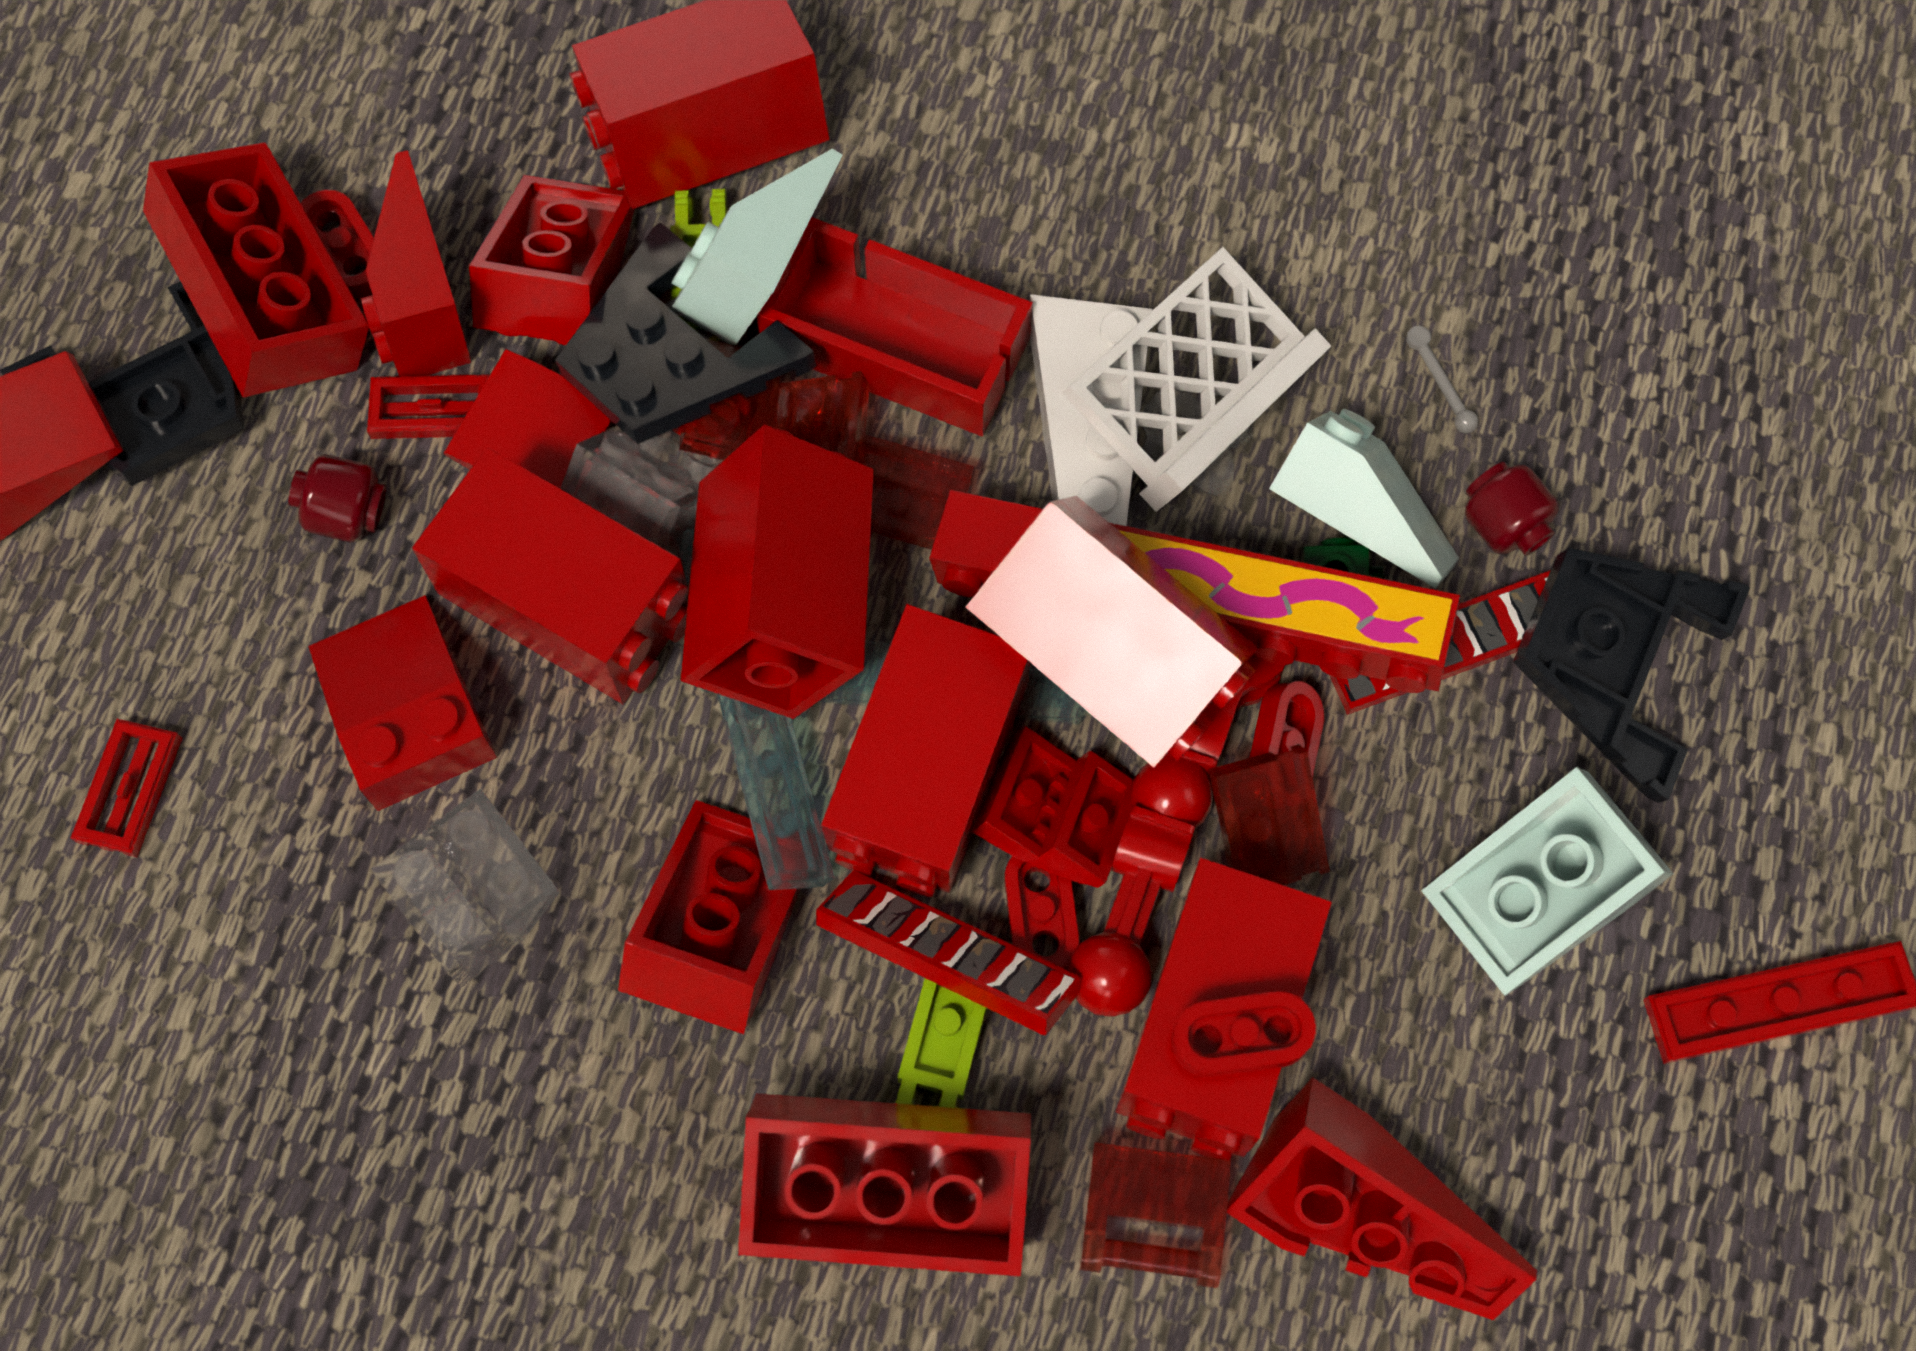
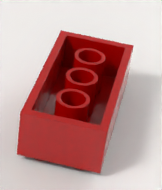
(254, 268)
(885, 1184)

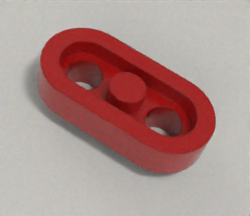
(346, 244)
(1288, 717)
(1041, 913)
(1241, 1033)

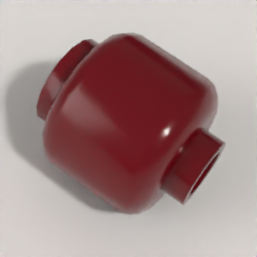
(338, 498)
(1511, 509)

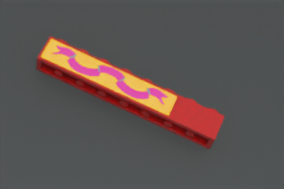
(1280, 605)

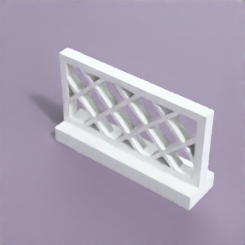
(1221, 421)

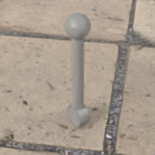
(1419, 339)

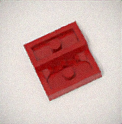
(527, 418)
(1056, 809)

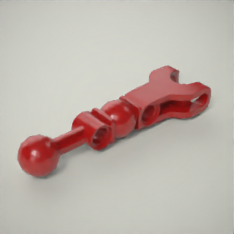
(1151, 853)

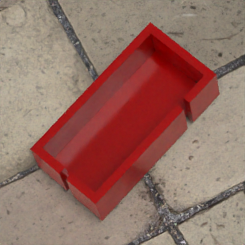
(909, 327)

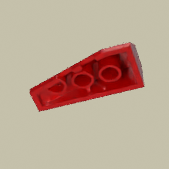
(1351, 1187)

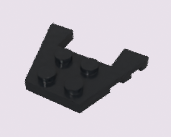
(653, 367)
(165, 400)
(1596, 645)

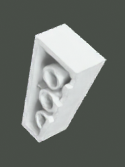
(1065, 343)

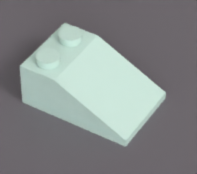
(743, 258)
(1362, 491)
(1546, 880)

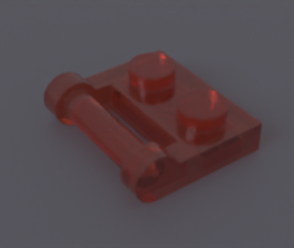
(1159, 1191)

